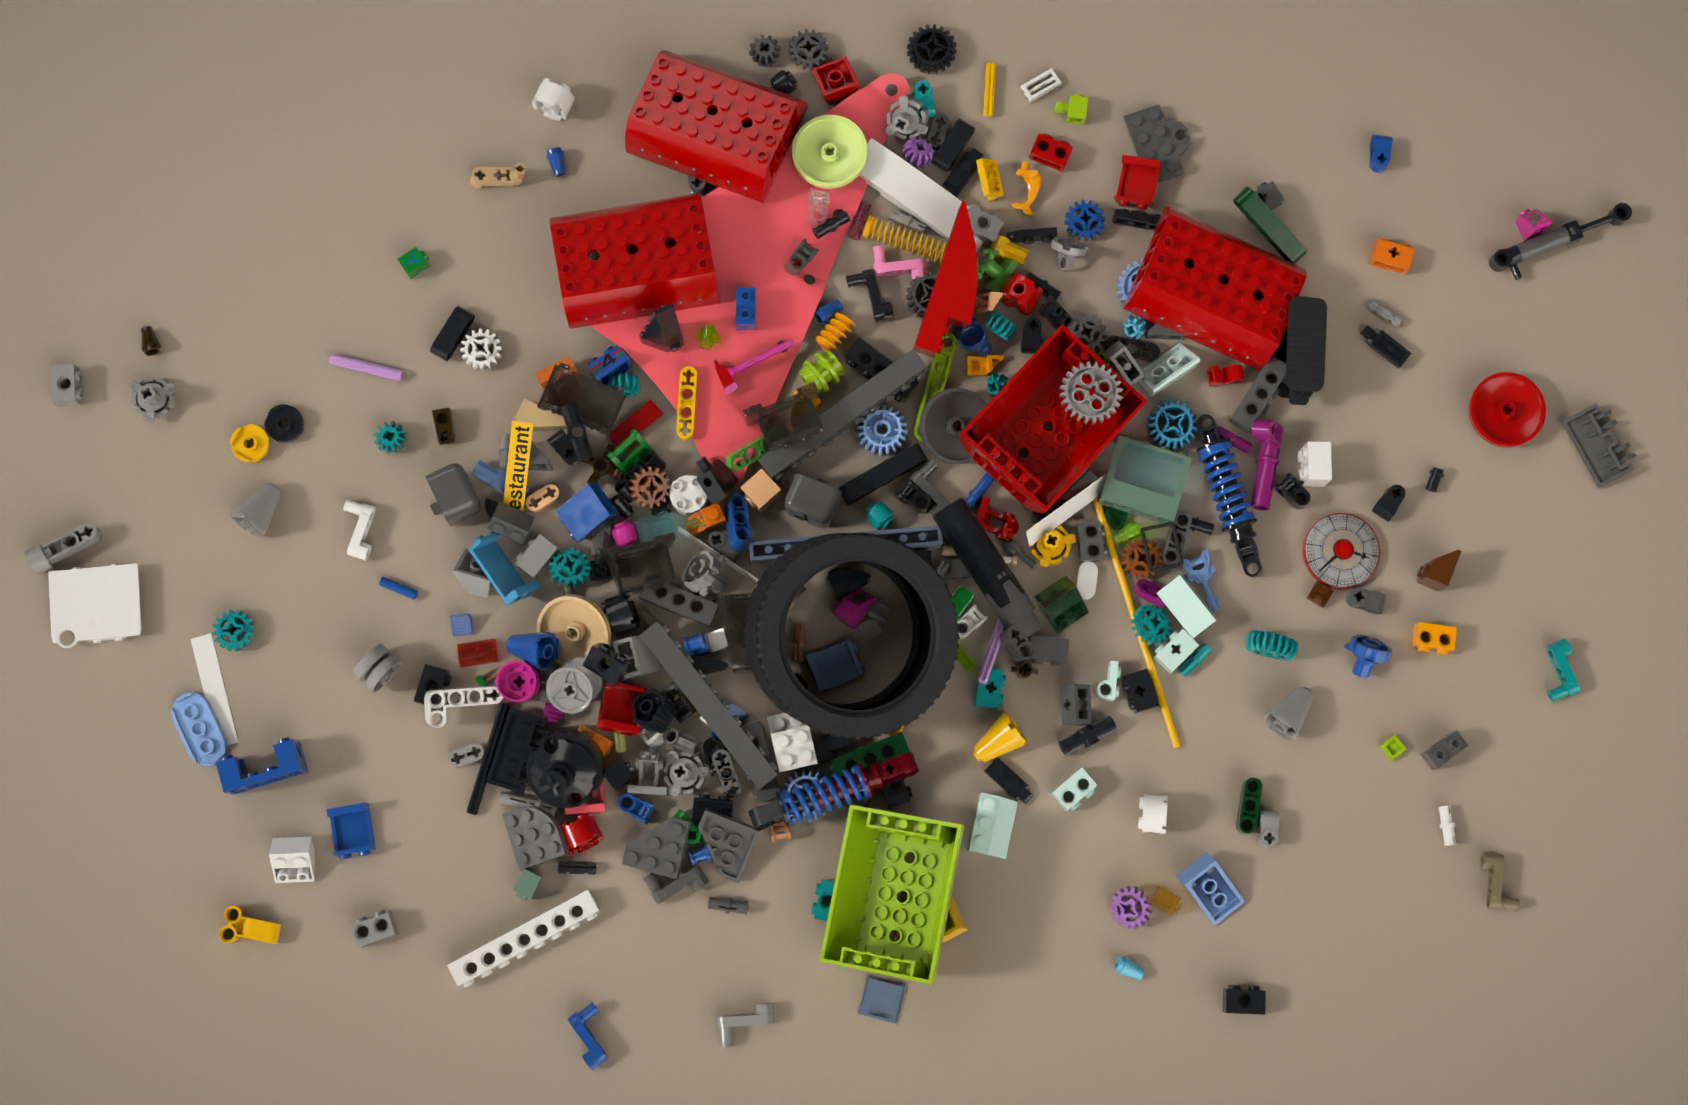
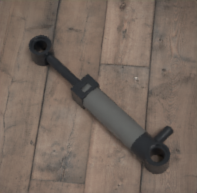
(1565, 235)

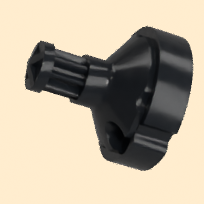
(565, 769)

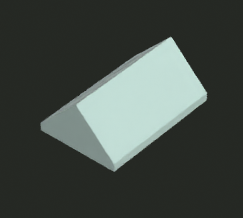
(1168, 369)
(1187, 606)

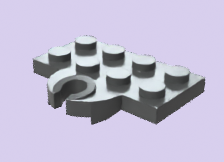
(1156, 139)

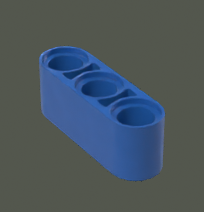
(738, 522)

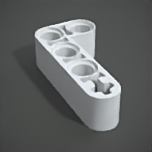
(463, 700)

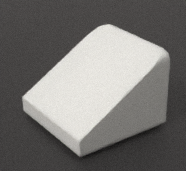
(717, 640)
(653, 740)

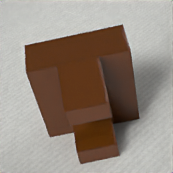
(1319, 594)

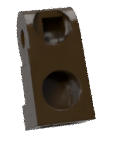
(444, 426)

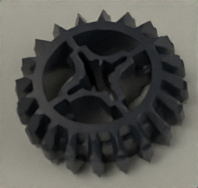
(924, 48)

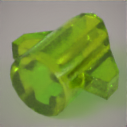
(708, 336)

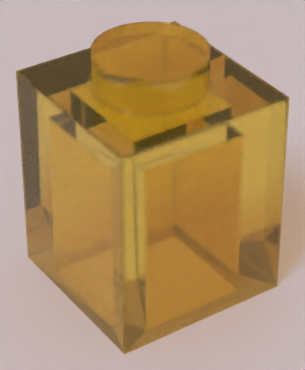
(1166, 901)

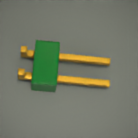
(480, 680)

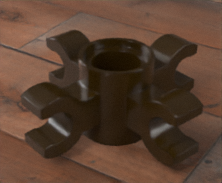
(615, 473)

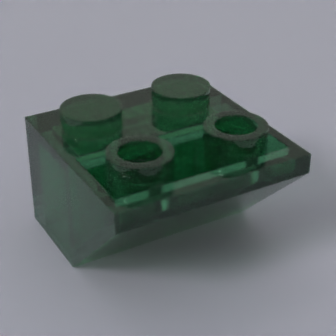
(1061, 604)

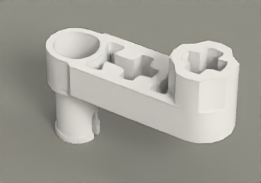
(357, 546)

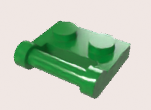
(633, 456)

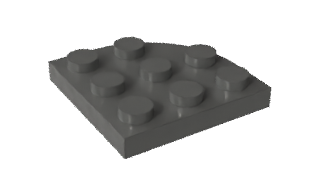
(534, 836)

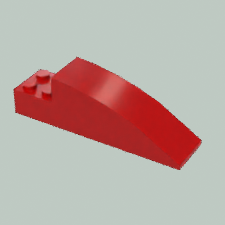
(953, 290)

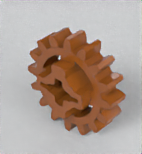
(649, 479)
(1136, 552)

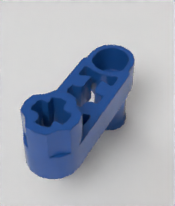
(596, 1054)

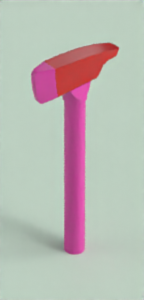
(726, 374)

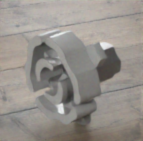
(906, 118)
(142, 393)
(704, 573)
(675, 765)

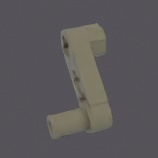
(1495, 865)

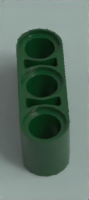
(1254, 797)

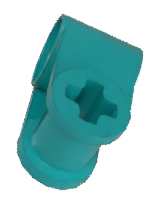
(926, 99)

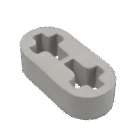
(465, 751)

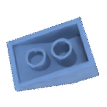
(1210, 888)

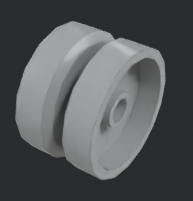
(377, 668)

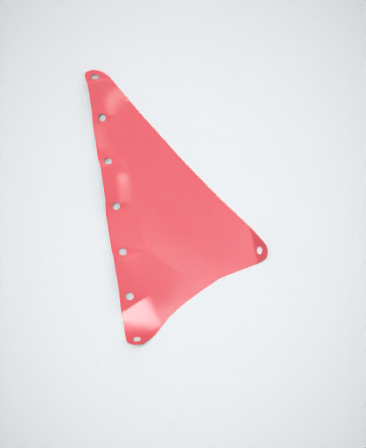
(750, 249)

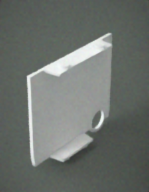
(95, 603)

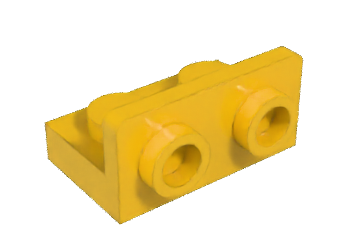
(990, 178)

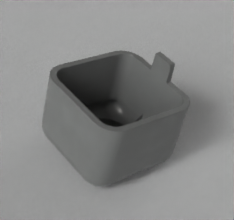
(453, 494)
(812, 501)

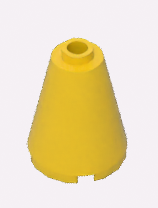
(999, 739)

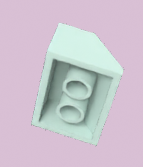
(992, 825)

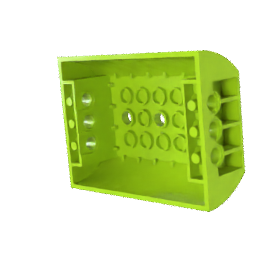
(868, 888)

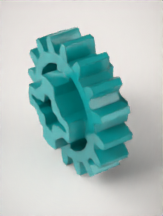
(562, 572)
(1151, 624)
(235, 638)

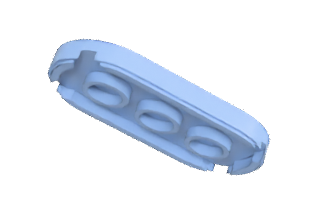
(199, 729)

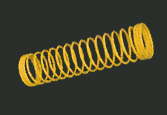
(869, 227)

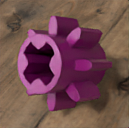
(552, 713)

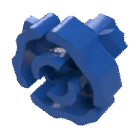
(1367, 652)

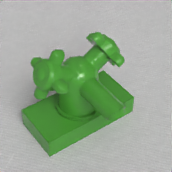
(998, 272)

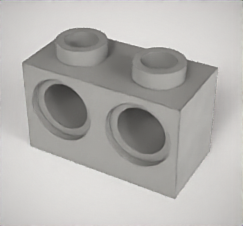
(375, 934)

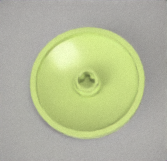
(829, 151)

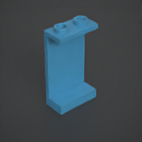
(500, 569)

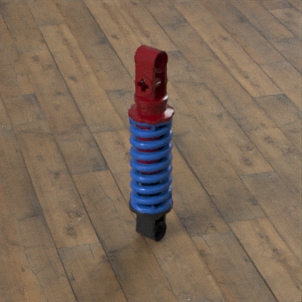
(858, 783)

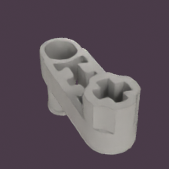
(763, 1016)

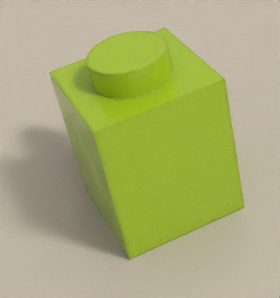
(1075, 109)

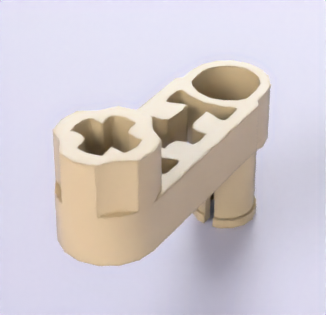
(516, 176)

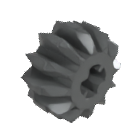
(763, 56)

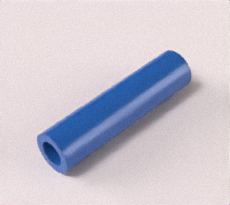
(398, 588)

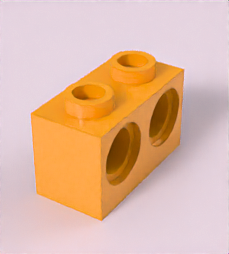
(1434, 632)

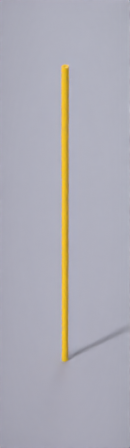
(1131, 608)

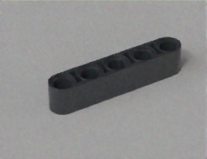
(882, 474)

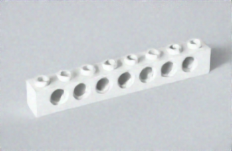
(459, 968)

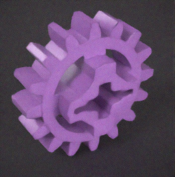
(1139, 907)

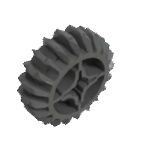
(920, 283)

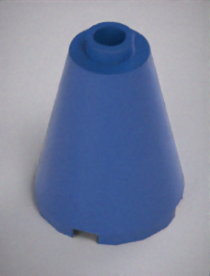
(535, 649)

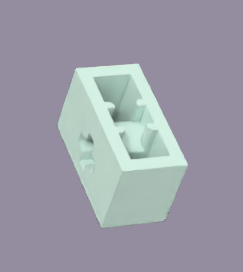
(1169, 660)

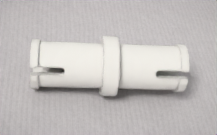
(1447, 825)

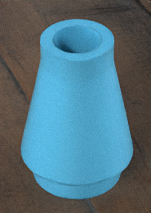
(1127, 967)

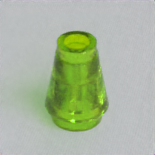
(1128, 533)

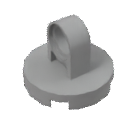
(1068, 251)

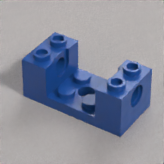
(237, 780)

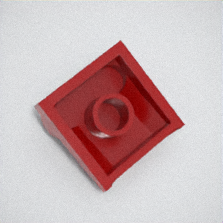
(836, 80)

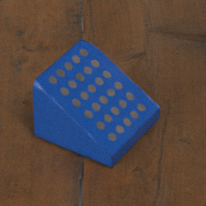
(461, 625)

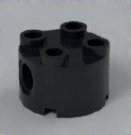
(621, 613)

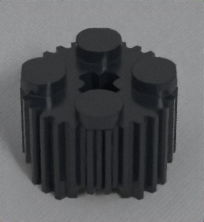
(653, 711)

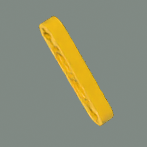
(686, 403)

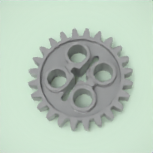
(1097, 377)

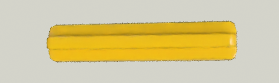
(989, 92)

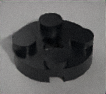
(281, 434)

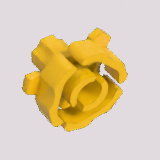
(1061, 539)

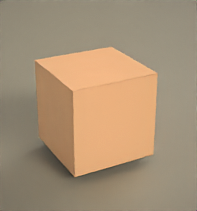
(760, 491)

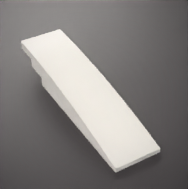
(911, 190)

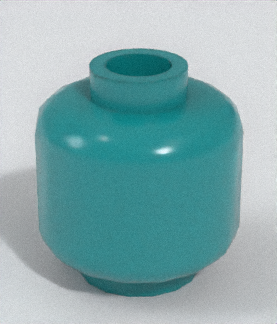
(879, 516)

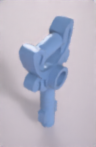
(1202, 576)

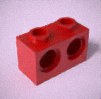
(1049, 156)

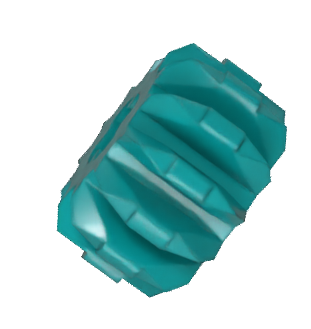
(1000, 325)
(628, 382)
(382, 437)

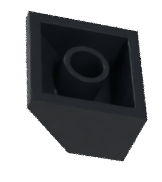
(845, 581)

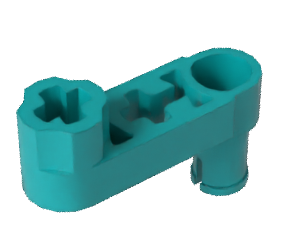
(1557, 653)

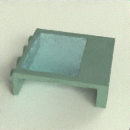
(1145, 479)

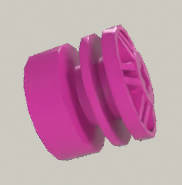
(507, 681)

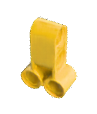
(249, 928)

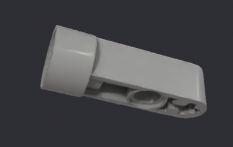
(42, 556)

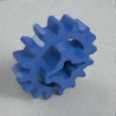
(1077, 221)

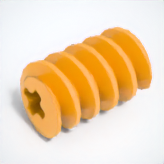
(834, 332)

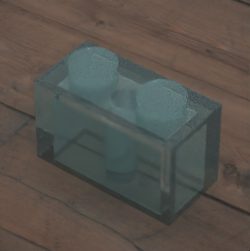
(655, 526)

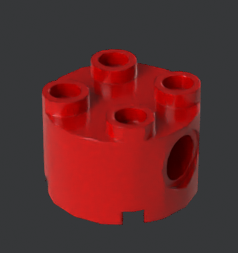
(1021, 293)
(582, 833)

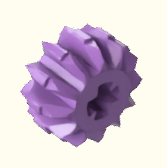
(918, 152)

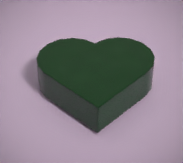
(1115, 517)

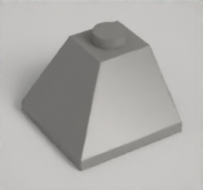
(472, 576)

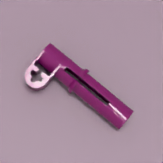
(1269, 435)

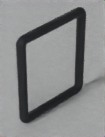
(1147, 551)

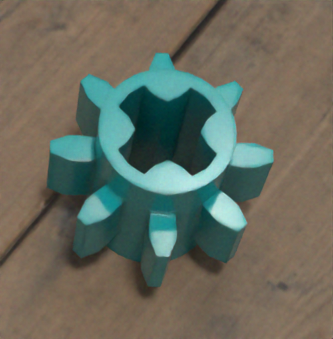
(996, 383)

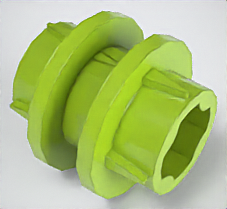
(822, 371)

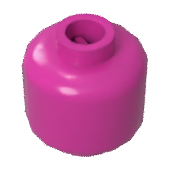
(625, 533)

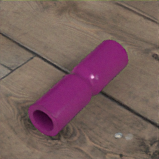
(1237, 441)

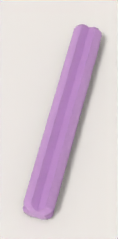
(366, 367)
(991, 653)

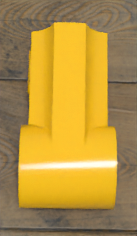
(1009, 250)

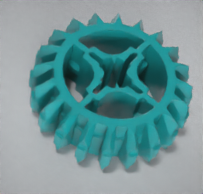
(1271, 645)

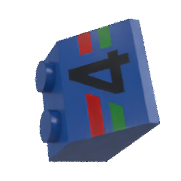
(612, 362)

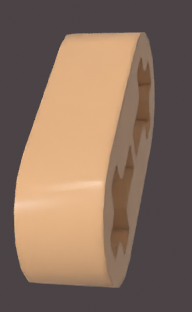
(544, 502)

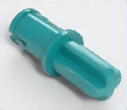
(1194, 660)

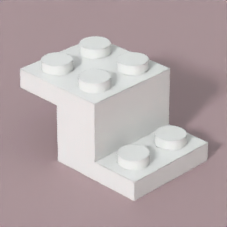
(791, 742)

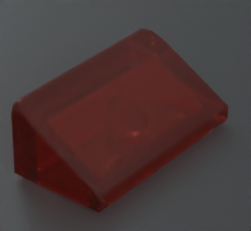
(477, 653)

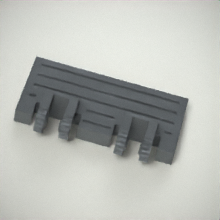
(1596, 446)

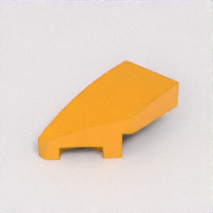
(981, 366)

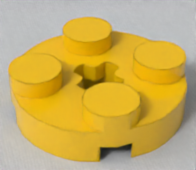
(239, 446)

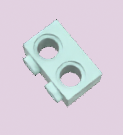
(1071, 786)

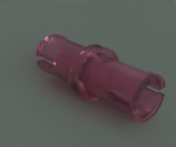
(860, 220)

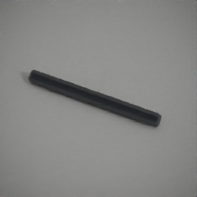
(488, 757)

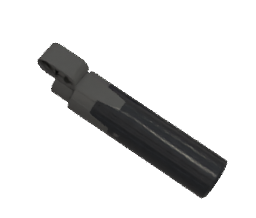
(991, 576)

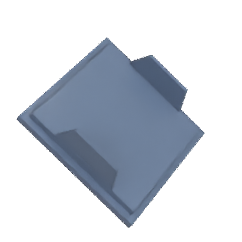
(881, 999)

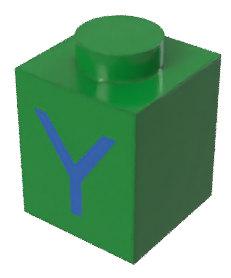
(414, 262)

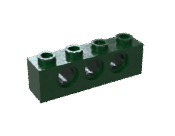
(895, 741)

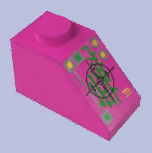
(1532, 223)
(853, 607)

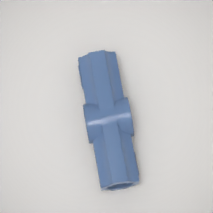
(492, 476)

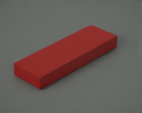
(639, 421)

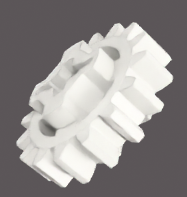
(476, 355)

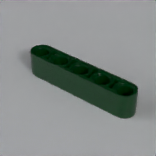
(1269, 225)

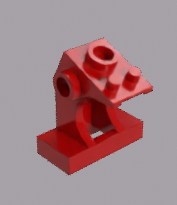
(1009, 525)

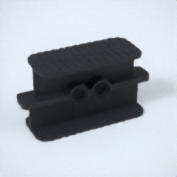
(1303, 349)

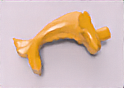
(1033, 181)

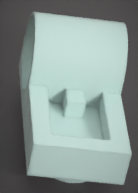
(1114, 672)

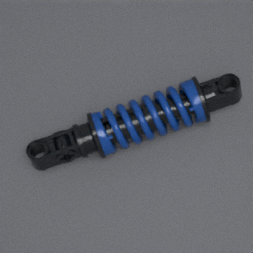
(1228, 494)

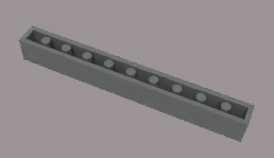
(848, 412)
(708, 705)

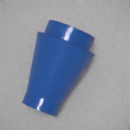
(556, 160)
(827, 312)

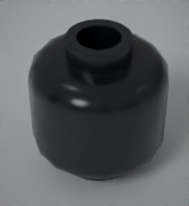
(784, 82)

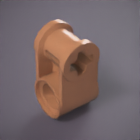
(780, 827)

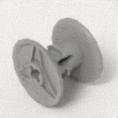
(573, 686)

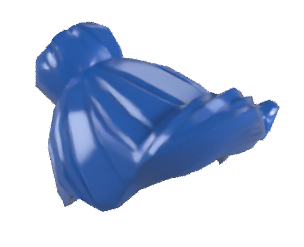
(974, 338)

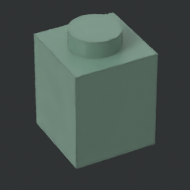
(527, 884)

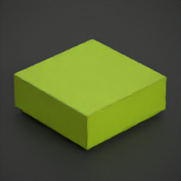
(1392, 747)

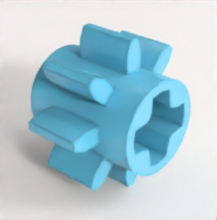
(1134, 327)

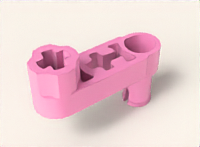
(883, 268)

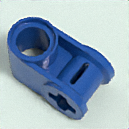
(1380, 152)
(697, 644)
(637, 808)

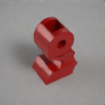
(1228, 374)

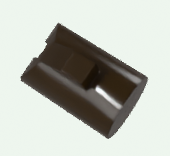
(1024, 670)

